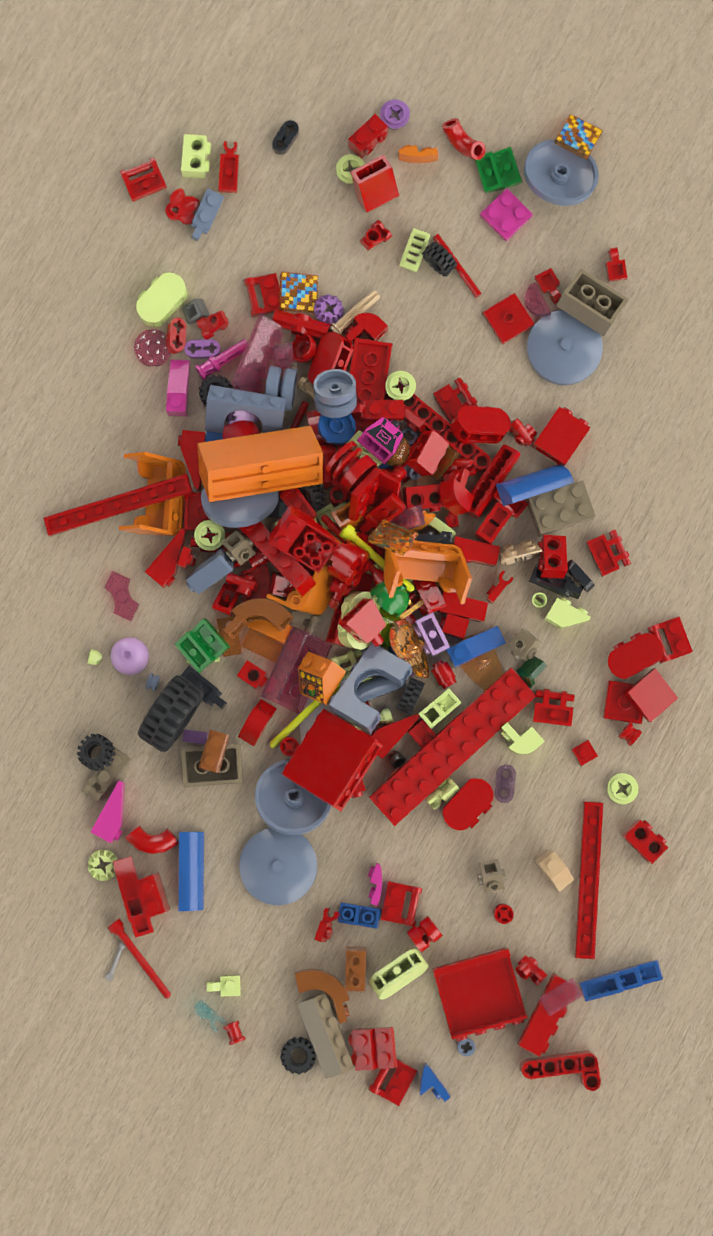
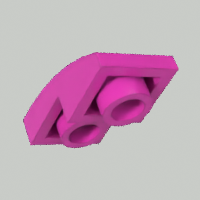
(375, 877)

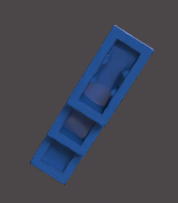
(621, 980)

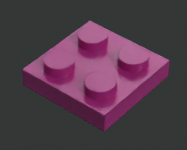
(506, 215)

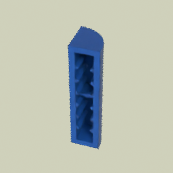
(534, 484)
(191, 871)

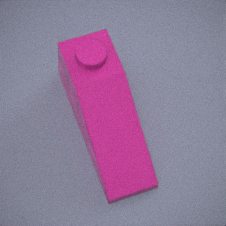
(178, 388)
(111, 818)

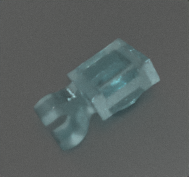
(205, 1011)

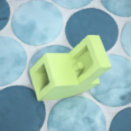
(440, 708)
(523, 744)

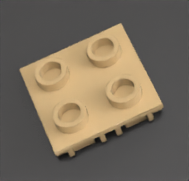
(526, 548)

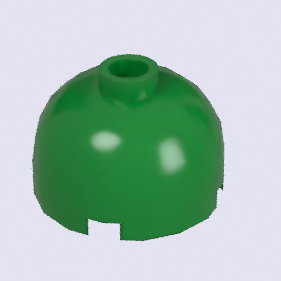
(397, 603)

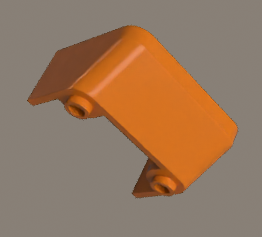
(163, 517)
(429, 563)
(316, 599)

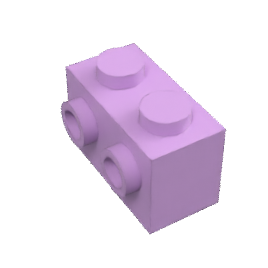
(431, 634)

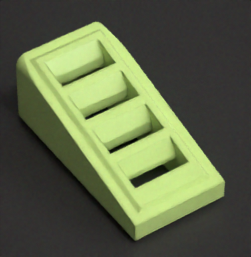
(420, 235)

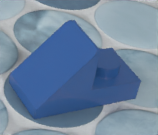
(428, 1080)

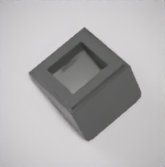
(195, 310)

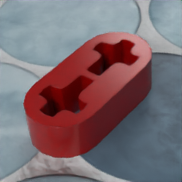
(180, 336)

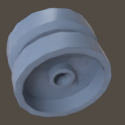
(282, 387)
(335, 393)

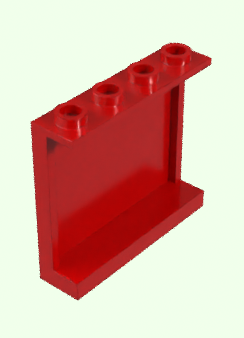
(332, 759)
(479, 994)

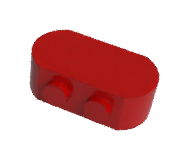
(332, 353)
(480, 424)
(635, 655)
(468, 804)

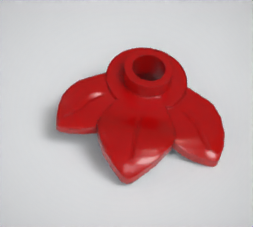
(184, 204)

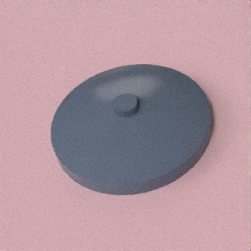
(560, 174)
(563, 349)
(241, 510)
(286, 804)
(278, 867)

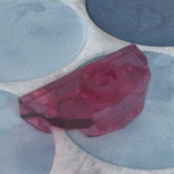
(535, 302)

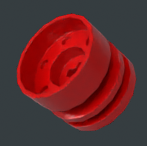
(347, 463)

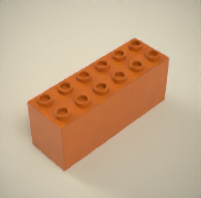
(260, 463)

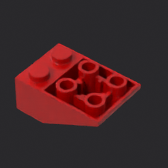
(303, 539)

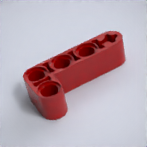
(559, 1069)

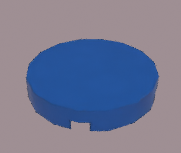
(336, 430)

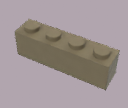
(325, 1035)

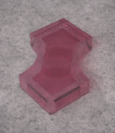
(119, 588)

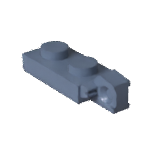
(206, 213)

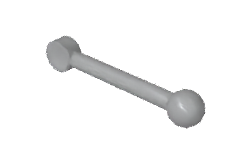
(110, 976)

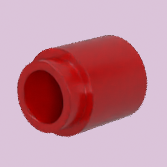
(443, 674)

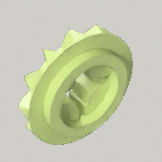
(342, 165)
(406, 379)
(201, 531)
(631, 790)
(94, 861)

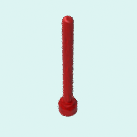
(378, 575)
(118, 929)

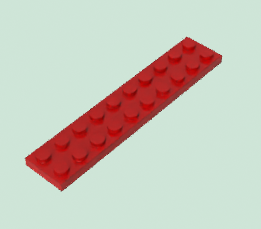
(452, 746)

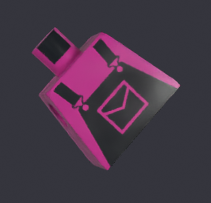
(381, 439)

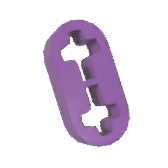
(202, 344)

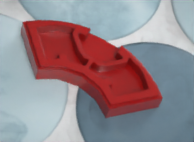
(263, 578)

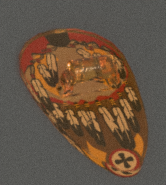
(409, 647)
(483, 669)

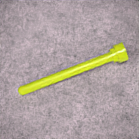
(349, 534)
(296, 722)

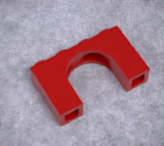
(477, 553)

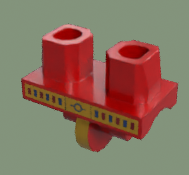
(413, 605)

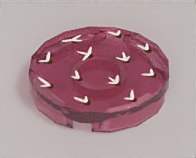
(151, 348)

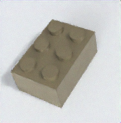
(592, 302)
(561, 508)
(230, 771)

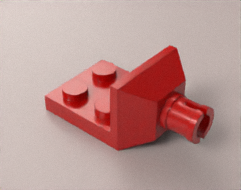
(374, 487)

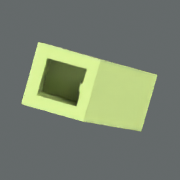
(564, 615)

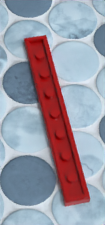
(118, 505)
(589, 880)

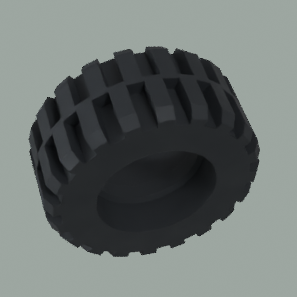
(170, 713)

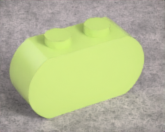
(161, 299)
(349, 602)
(398, 974)

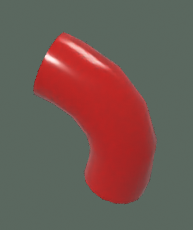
(462, 141)
(152, 843)

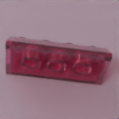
(257, 355)
(283, 682)

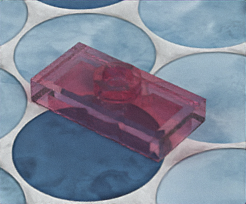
(410, 518)
(560, 996)

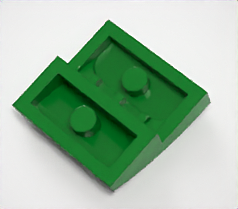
(498, 170)
(202, 645)

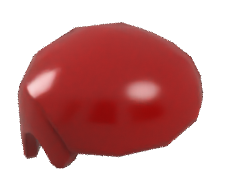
(304, 348)

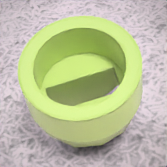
(537, 603)
(94, 657)

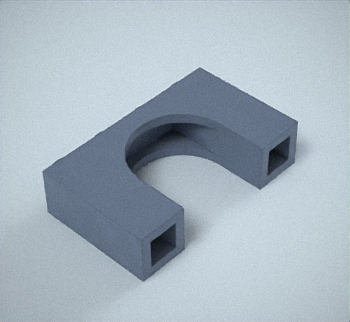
(225, 400)
(374, 662)

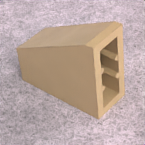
(554, 870)

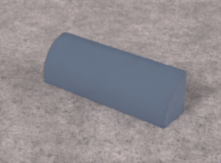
(375, 688)

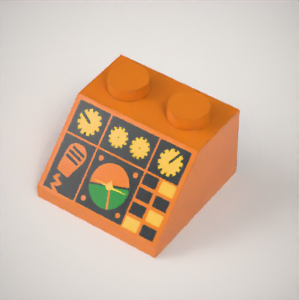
(319, 677)

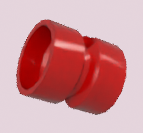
(429, 929)

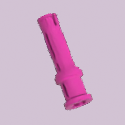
(215, 363)

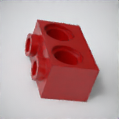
(423, 493)
(493, 523)
(557, 557)
(642, 845)

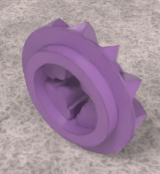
(396, 106)
(328, 317)

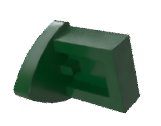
(531, 670)

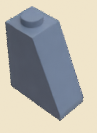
(209, 571)

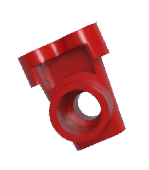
(377, 234)
(211, 324)
(524, 434)
(244, 584)
(338, 589)
(528, 968)

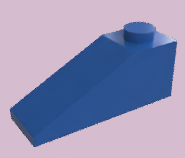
(475, 646)

